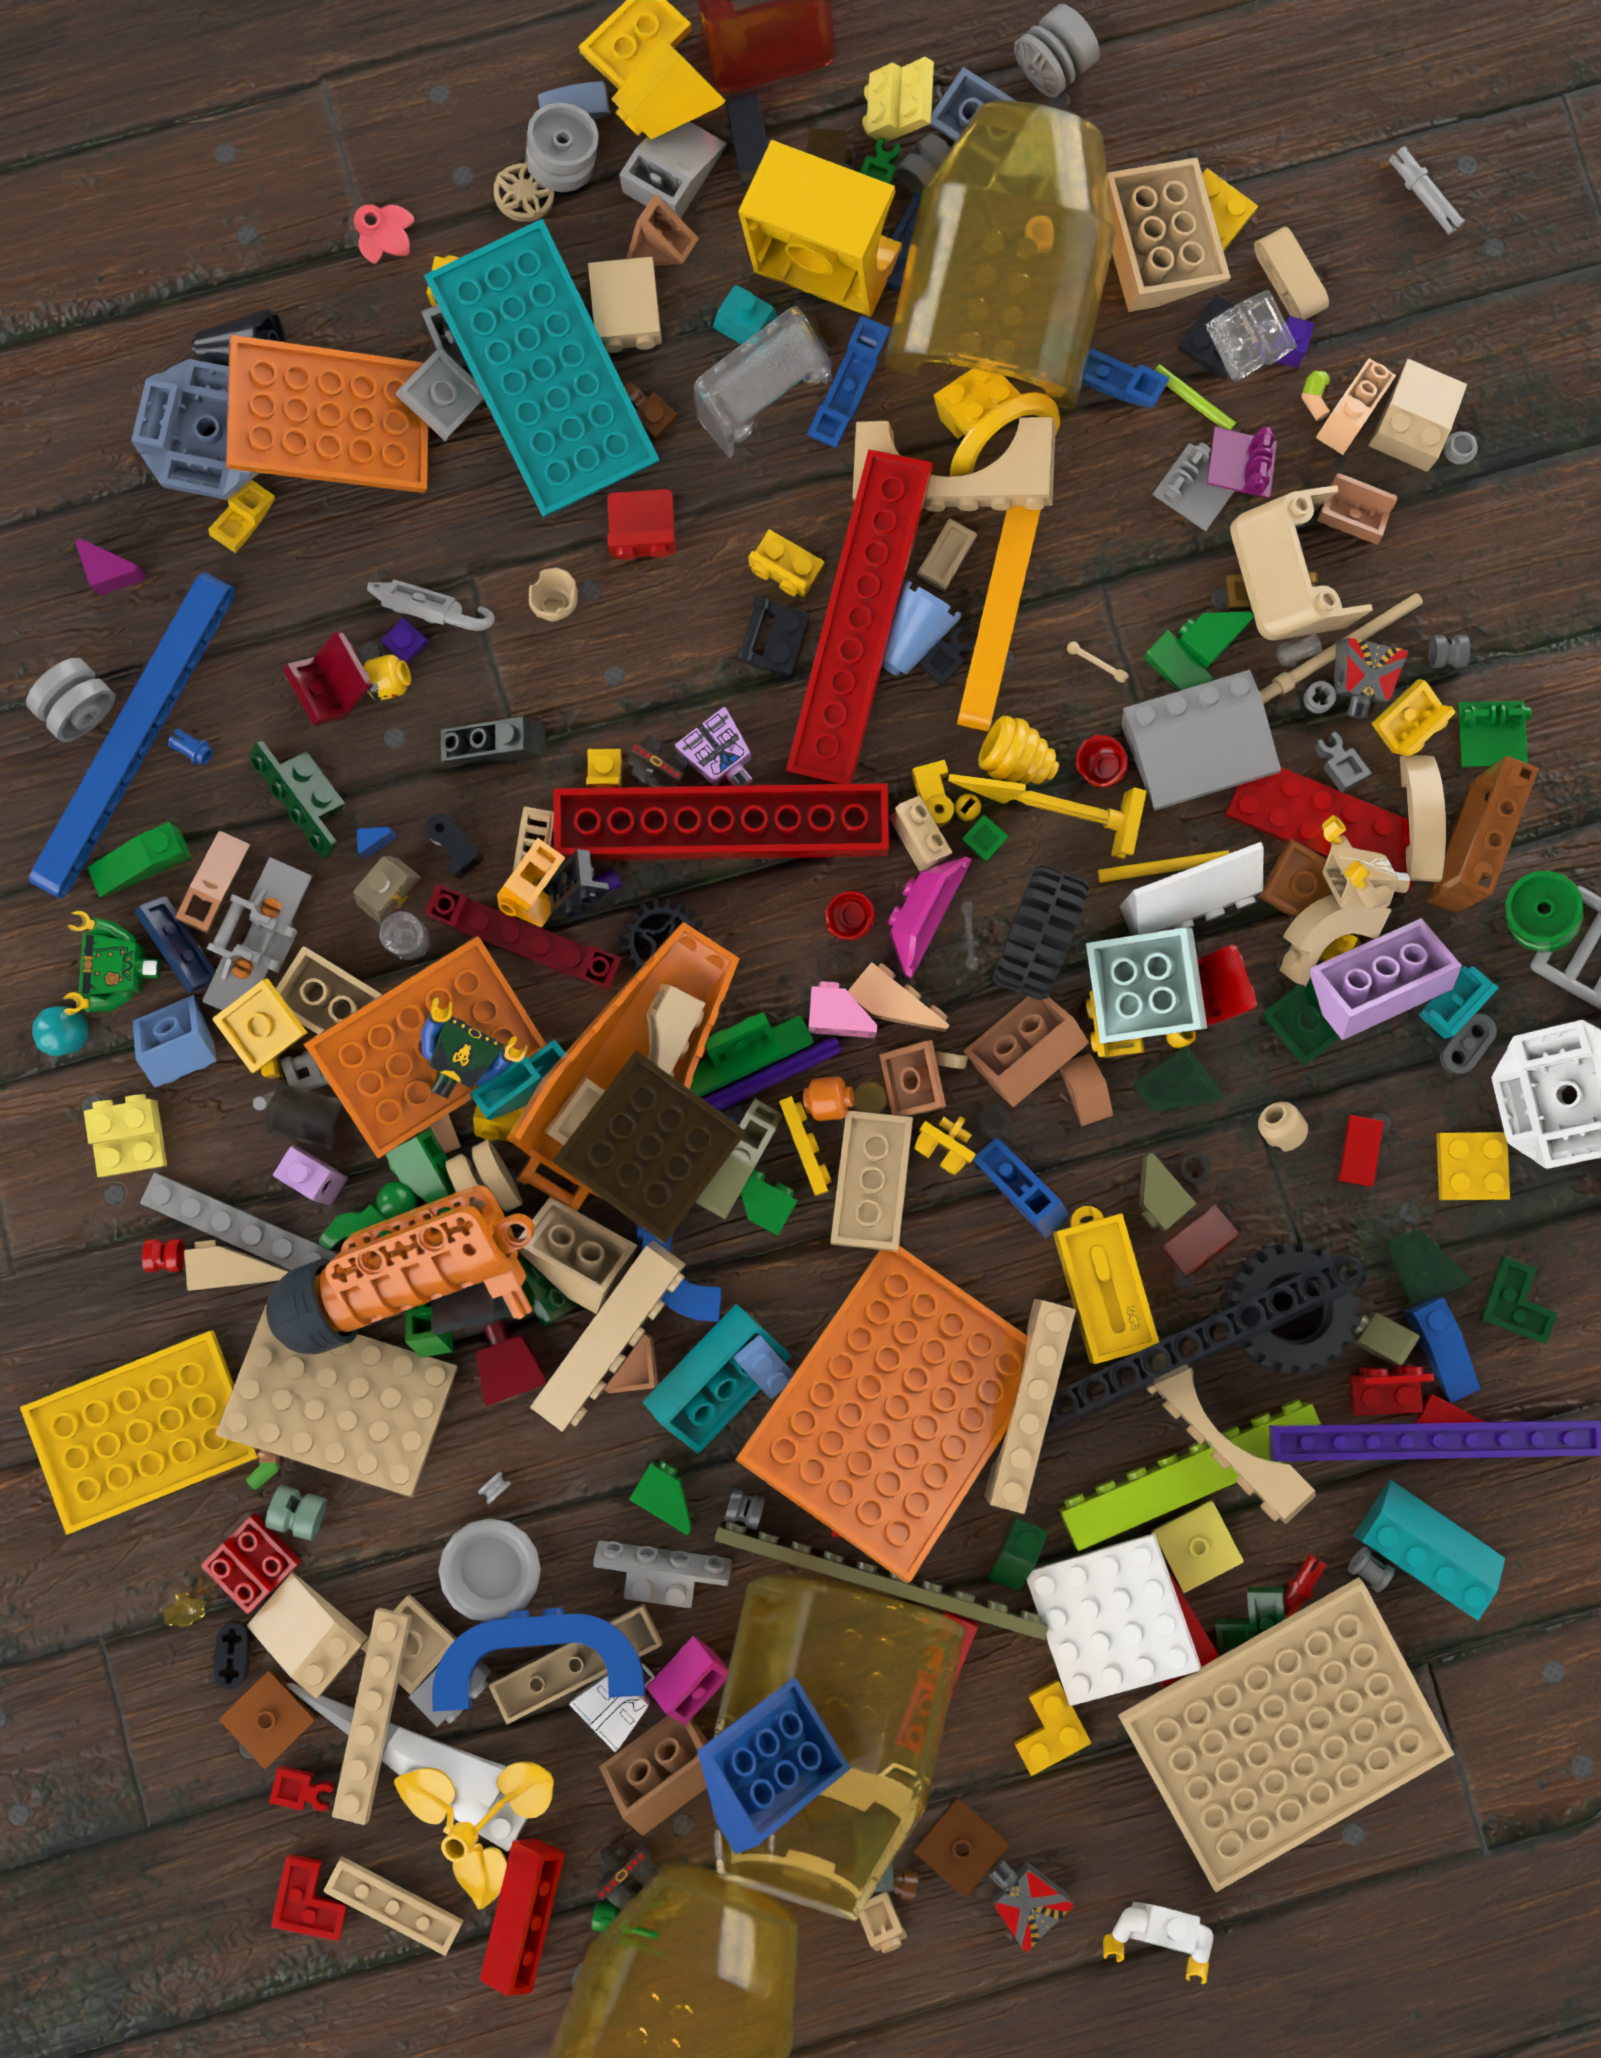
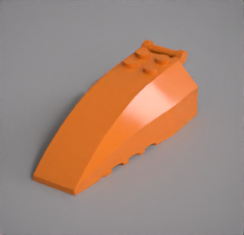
(683, 961)

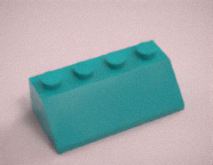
(709, 1383)
(1432, 1549)

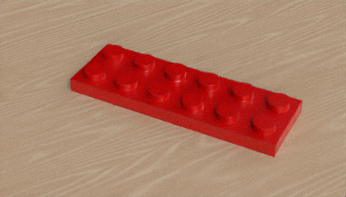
(1296, 808)

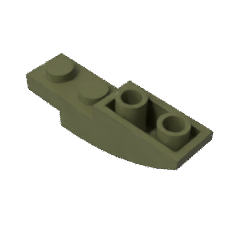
(729, 1181)

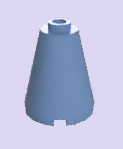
(916, 629)

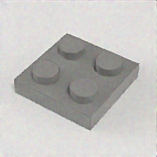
(441, 393)

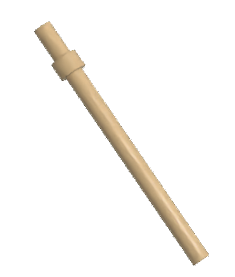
(1286, 681)

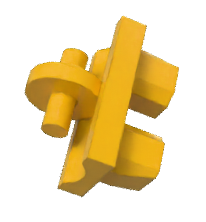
(931, 1137)

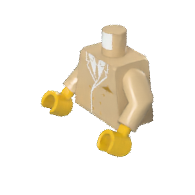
(1357, 875)

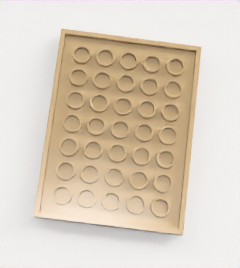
(1286, 1734)

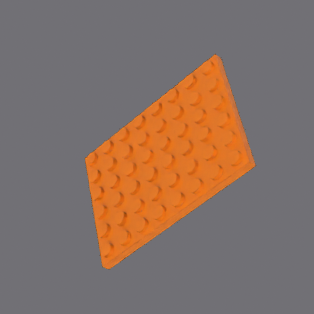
(892, 1411)

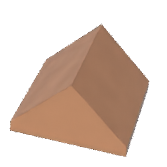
(913, 1080)

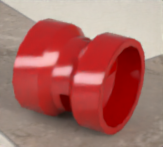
(163, 1255)

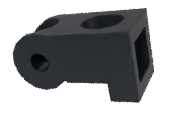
(447, 835)

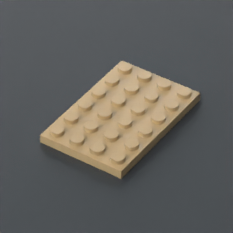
(348, 1410)

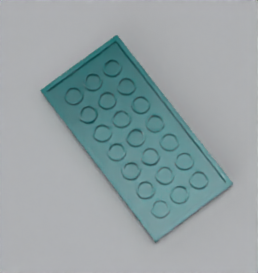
(542, 368)

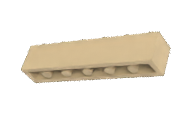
(608, 1336)

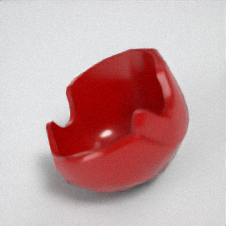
(1102, 761)
(850, 916)

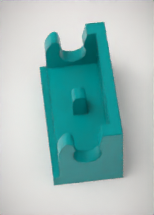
(1454, 1008)

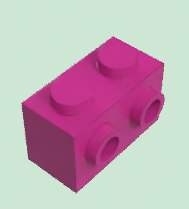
(688, 1680)

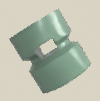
(296, 1512)

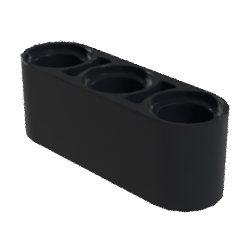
(747, 134)

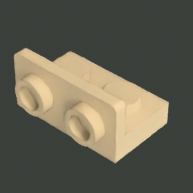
(920, 833)

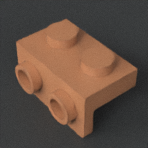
(1358, 509)

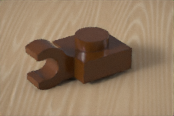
(653, 412)

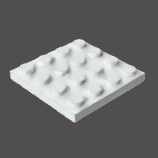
(1113, 1620)

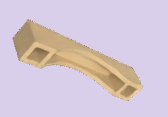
(670, 1023)
(1275, 1483)

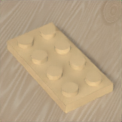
(872, 1181)

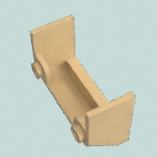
(1277, 572)

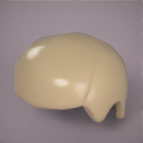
(553, 595)

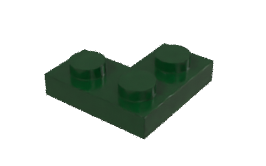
(1508, 1307)
(1265, 1610)

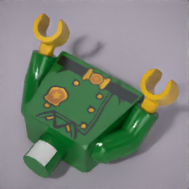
(110, 966)

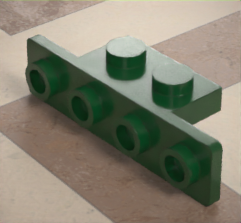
(303, 793)

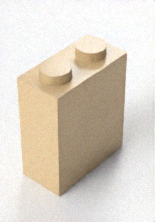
(625, 303)

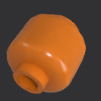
(828, 1098)

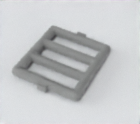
(1568, 979)

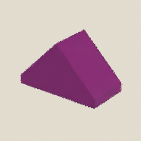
(105, 570)

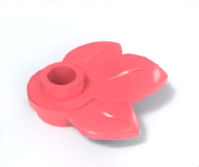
(386, 234)

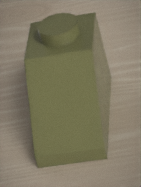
(1161, 1195)
(1384, 1338)

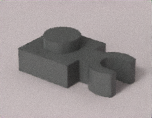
(1343, 767)

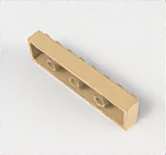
(566, 1668)

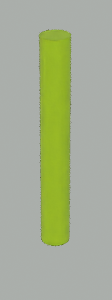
(1196, 400)

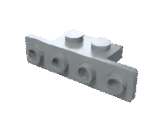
(661, 1574)

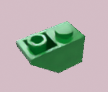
(767, 1204)

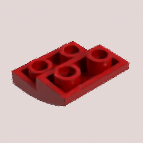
(251, 1563)

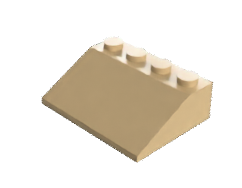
(1164, 234)

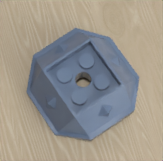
(171, 428)

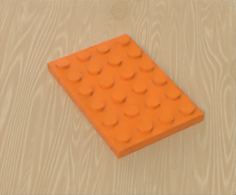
(323, 415)
(377, 1051)

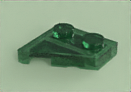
(1178, 1084)
(1424, 1267)

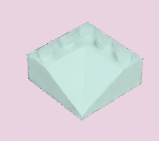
(1146, 985)

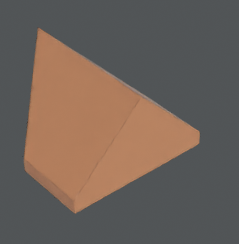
(661, 235)
(637, 1370)

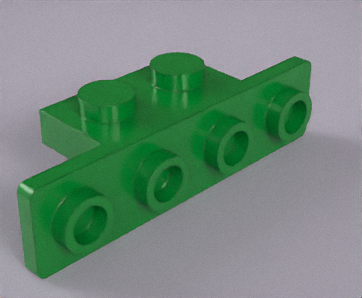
(746, 1050)

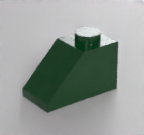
(1018, 1553)

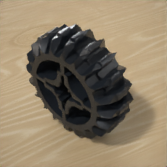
(637, 930)

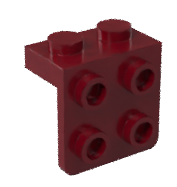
(330, 681)

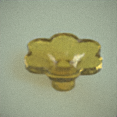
(184, 1610)

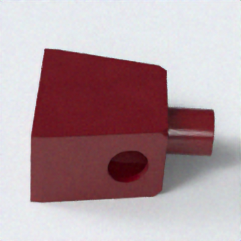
(508, 1365)

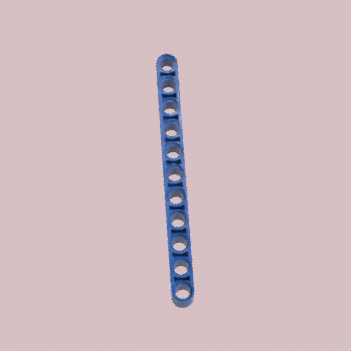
(132, 735)

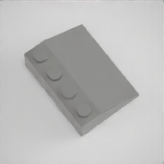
(1201, 740)

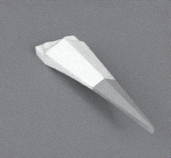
(472, 1776)

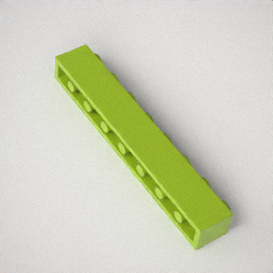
(1172, 1482)

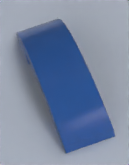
(1123, 381)
(850, 382)

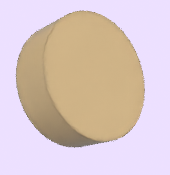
(951, 1060)

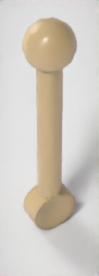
(1119, 675)

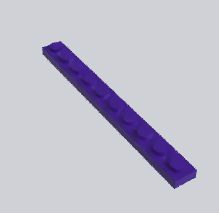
(1434, 1440)

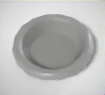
(489, 1570)

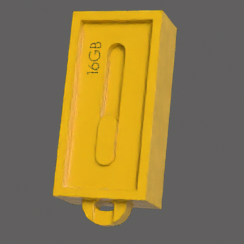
(1105, 1286)

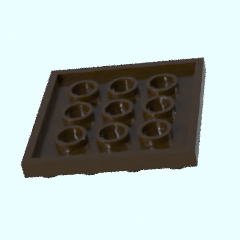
(649, 1146)

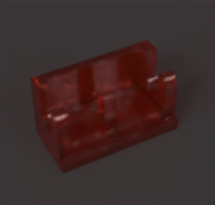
(1200, 1242)

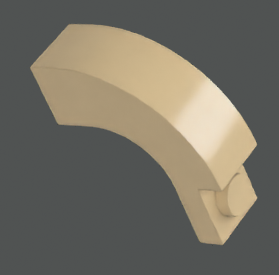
(1320, 926)

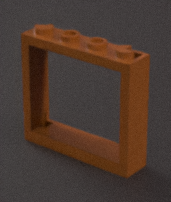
(1482, 834)

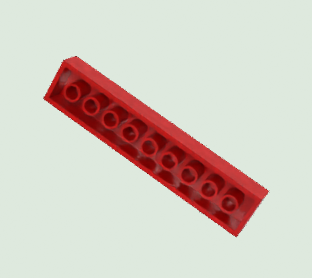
(722, 822)

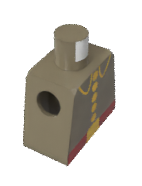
(386, 888)

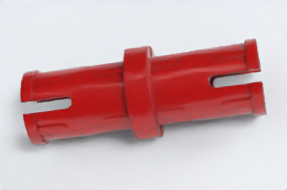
(1302, 1585)

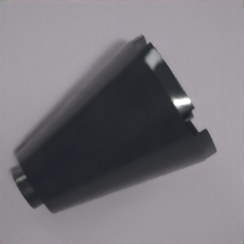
(213, 343)

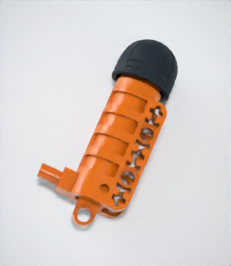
(416, 1263)

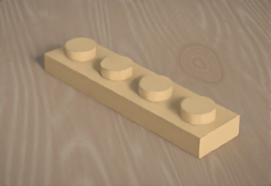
(393, 1905)

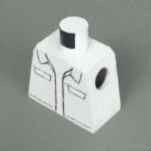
(608, 1716)

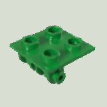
(1492, 732)

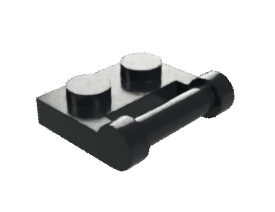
(1198, 343)
(783, 641)

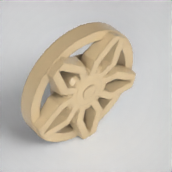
(523, 194)

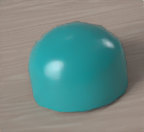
(58, 1032)

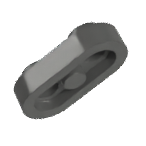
(1467, 1045)

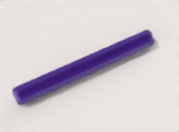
(774, 1074)

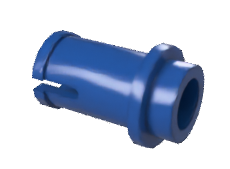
(198, 751)

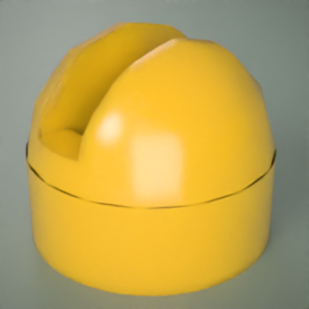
(973, 811)
(1181, 1039)

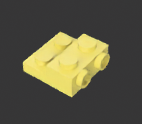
(898, 99)
(125, 1135)

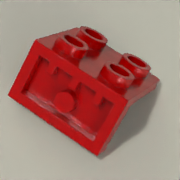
(1384, 1392)

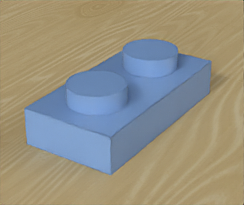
(764, 1366)

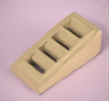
(526, 828)

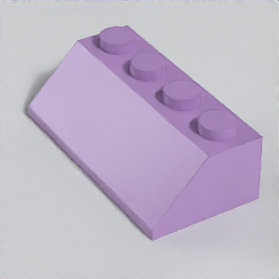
(1383, 978)

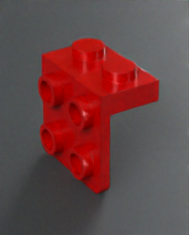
(641, 524)
(1225, 985)

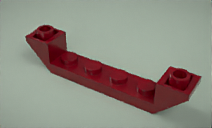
(522, 938)

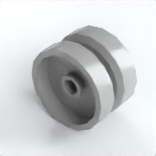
(561, 147)
(70, 699)

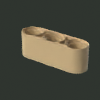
(1291, 274)

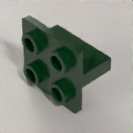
(544, 1296)

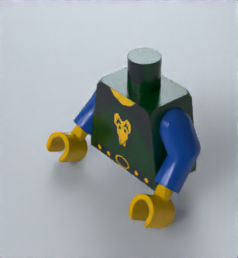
(463, 1052)

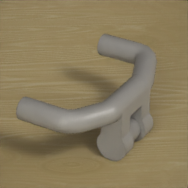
(290, 1067)

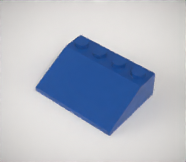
(769, 1766)

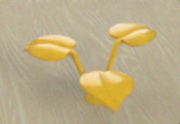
(477, 1869)

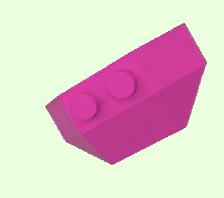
(923, 911)

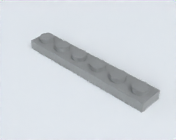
(231, 1224)

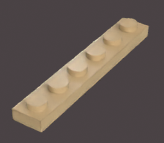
(372, 1716)

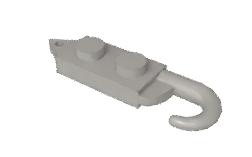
(427, 605)

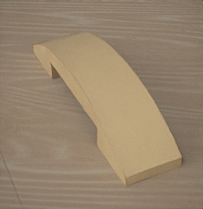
(1426, 817)

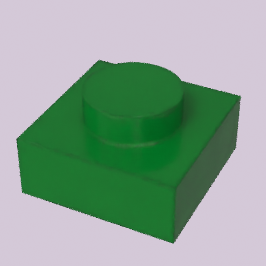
(984, 838)

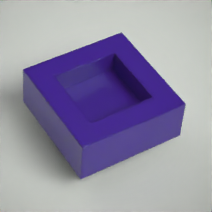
(404, 641)

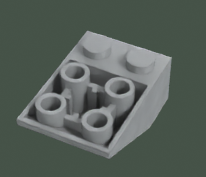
(671, 166)

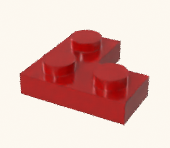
(299, 1907)

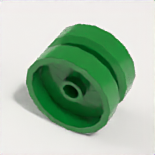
(1540, 892)

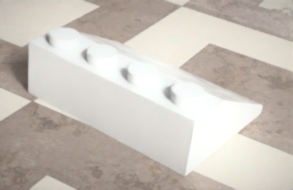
(1196, 893)

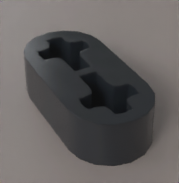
(224, 1654)

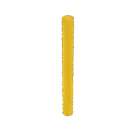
(1157, 867)

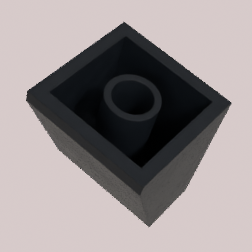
(466, 1309)

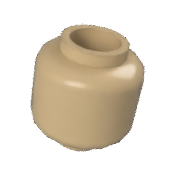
(1283, 1126)

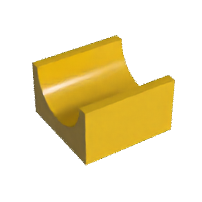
(819, 228)

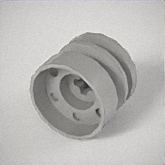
(1057, 50)

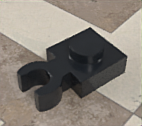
(945, 659)

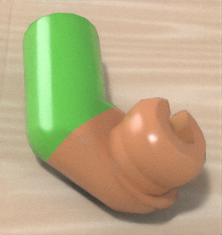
(268, 1467)

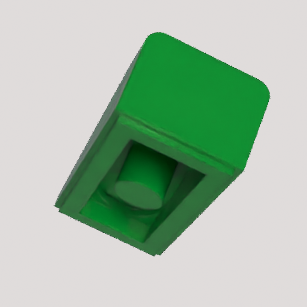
(1176, 663)

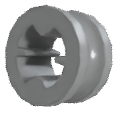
(1328, 702)
(494, 1487)

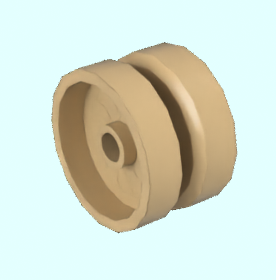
(489, 1173)

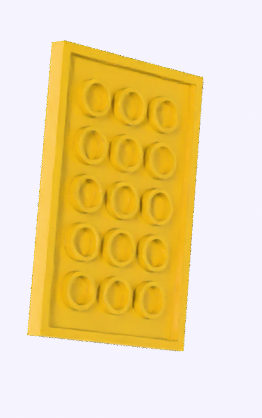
(135, 1432)

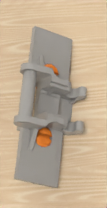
(269, 938)

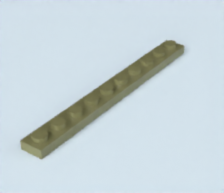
(866, 1575)

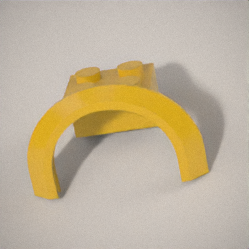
(981, 405)

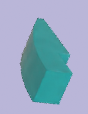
(517, 1083)

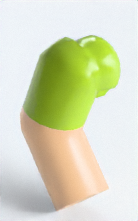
(1313, 392)

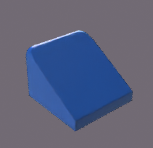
(373, 839)

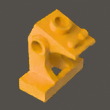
(521, 894)

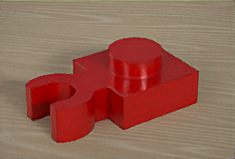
(294, 1788)

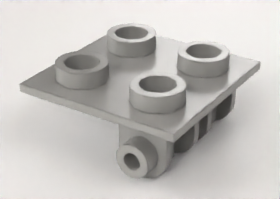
(1187, 491)

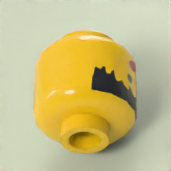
(387, 676)

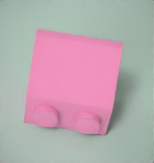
(838, 1013)

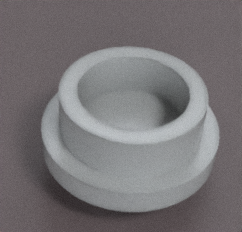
(1460, 447)

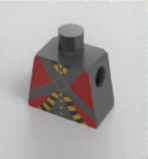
(1366, 673)
(1027, 1901)

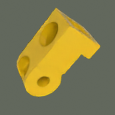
(931, 790)

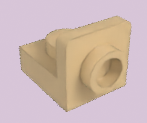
(882, 1924)

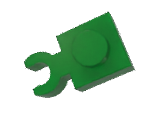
(880, 167)

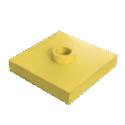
(1197, 1546)

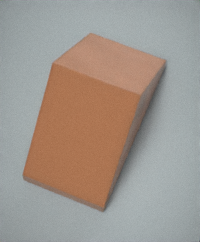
(1087, 1089)

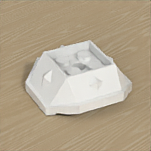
(1531, 1088)

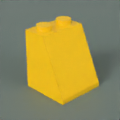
(664, 93)

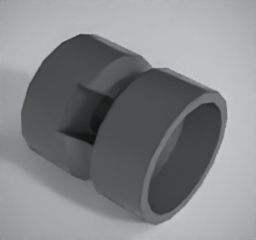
(919, 167)

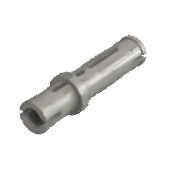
(1426, 190)

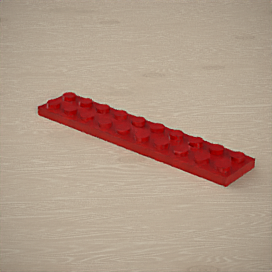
(859, 617)

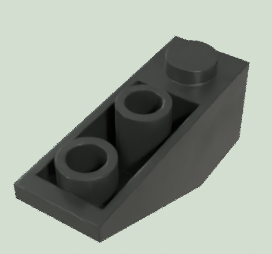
(494, 741)

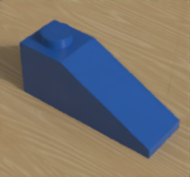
(1022, 1187)
(1443, 1347)

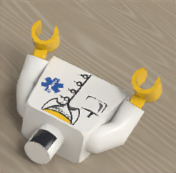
(1164, 1929)

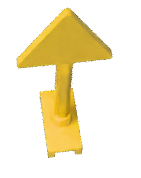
(1125, 821)

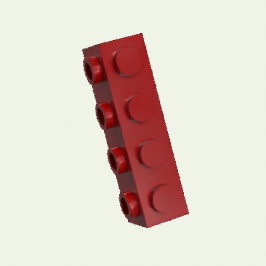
(522, 1917)

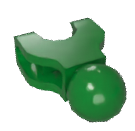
(391, 1201)

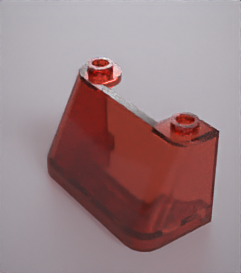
(764, 40)

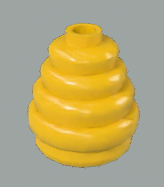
(1017, 753)

